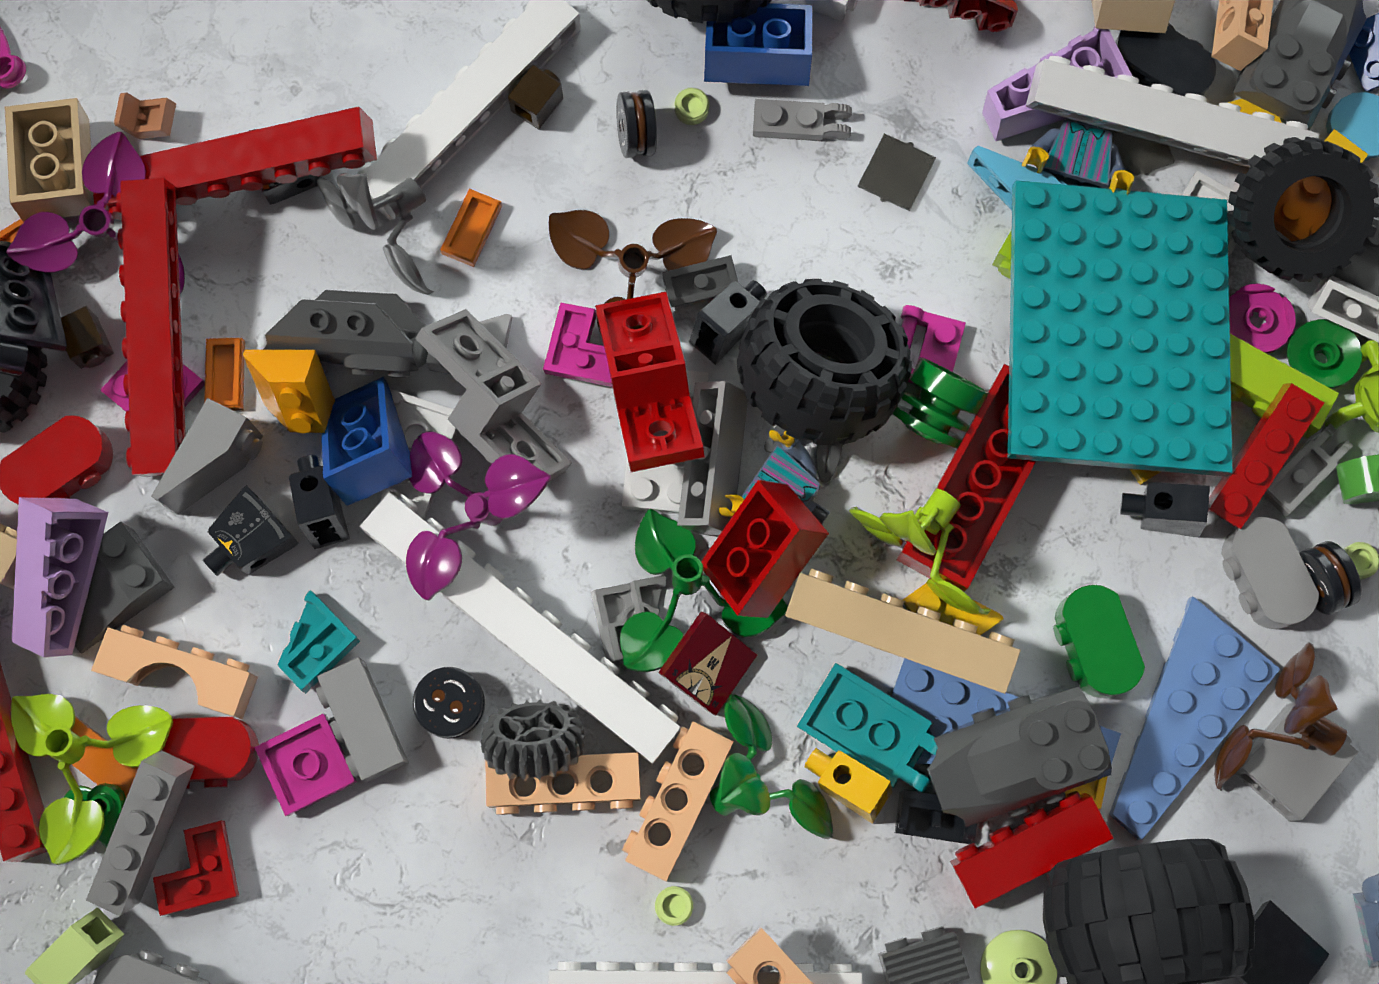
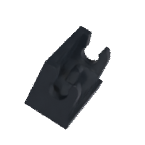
(922, 816)

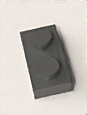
(699, 280)

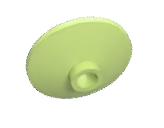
(1011, 948)

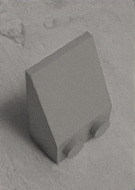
(209, 455)

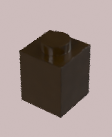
(536, 96)
(85, 338)

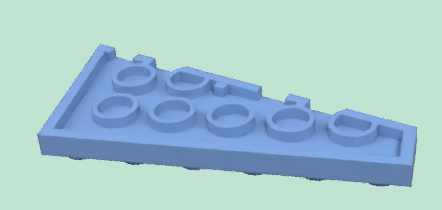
(952, 701)
(1196, 703)

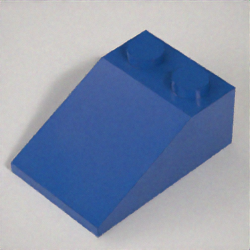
(364, 444)

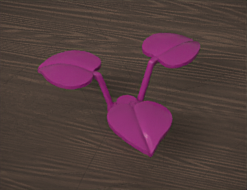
(45, 238)
(511, 486)

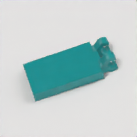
(869, 727)

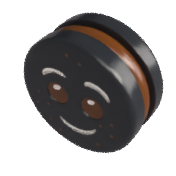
(636, 123)
(1333, 576)
(449, 702)

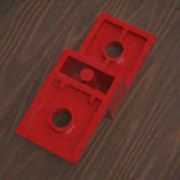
(649, 382)

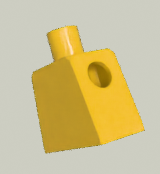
(863, 793)

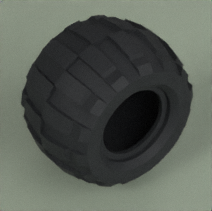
(1149, 915)

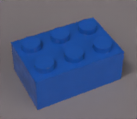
(762, 47)

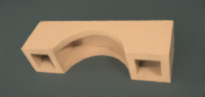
(218, 686)

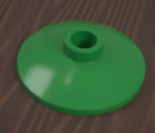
(1333, 341)

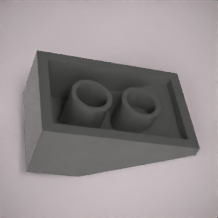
(121, 586)

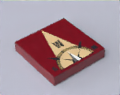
(708, 663)

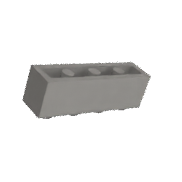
(721, 421)
(140, 832)

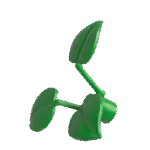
(663, 545)
(741, 785)

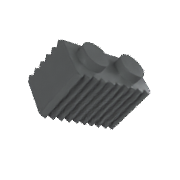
(927, 961)

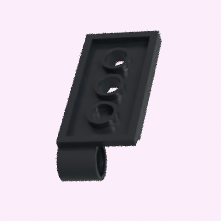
(28, 317)

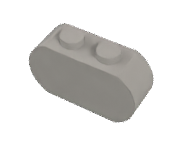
(1269, 573)
(146, 969)

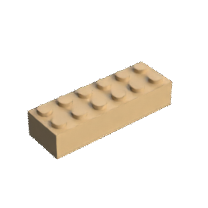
(903, 632)

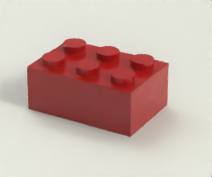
(763, 549)

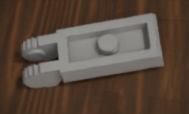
(799, 120)
(1305, 472)

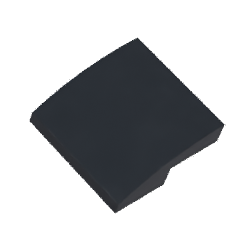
(1282, 950)

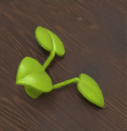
(932, 518)
(44, 729)

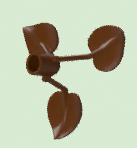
(583, 233)
(1305, 718)

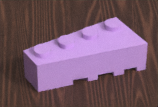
(1006, 102)
(53, 571)

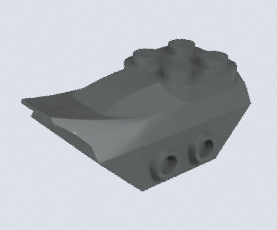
(1302, 58)
(354, 330)
(1019, 756)

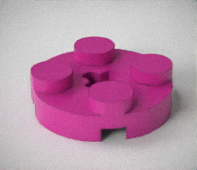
(1269, 305)

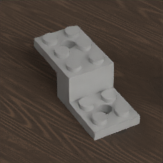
(495, 393)

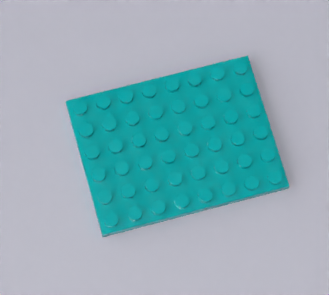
(1119, 329)

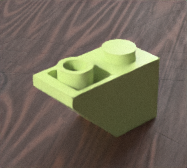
(77, 951)

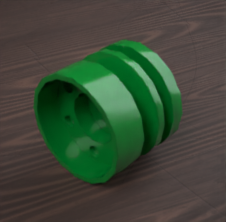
(939, 403)

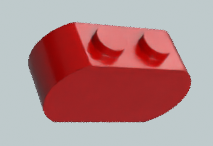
(57, 461)
(216, 746)

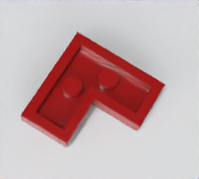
(209, 876)

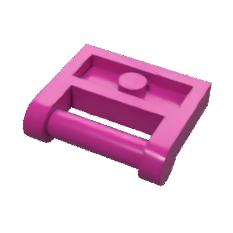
(941, 335)

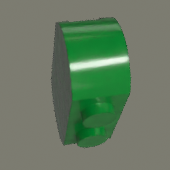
(1098, 642)

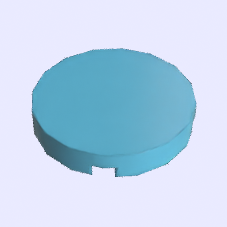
(1358, 121)

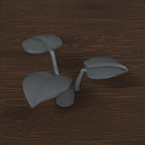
(396, 202)

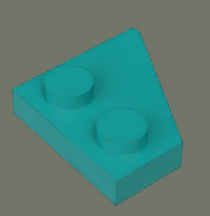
(315, 644)

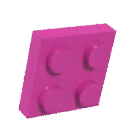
(305, 764)

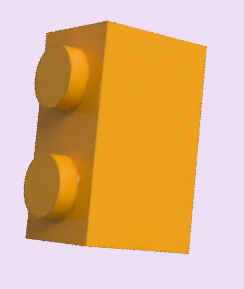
(292, 387)

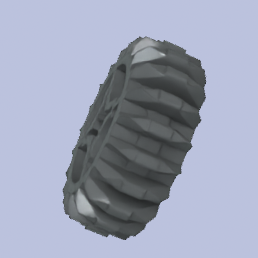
(532, 740)

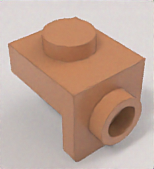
(144, 117)

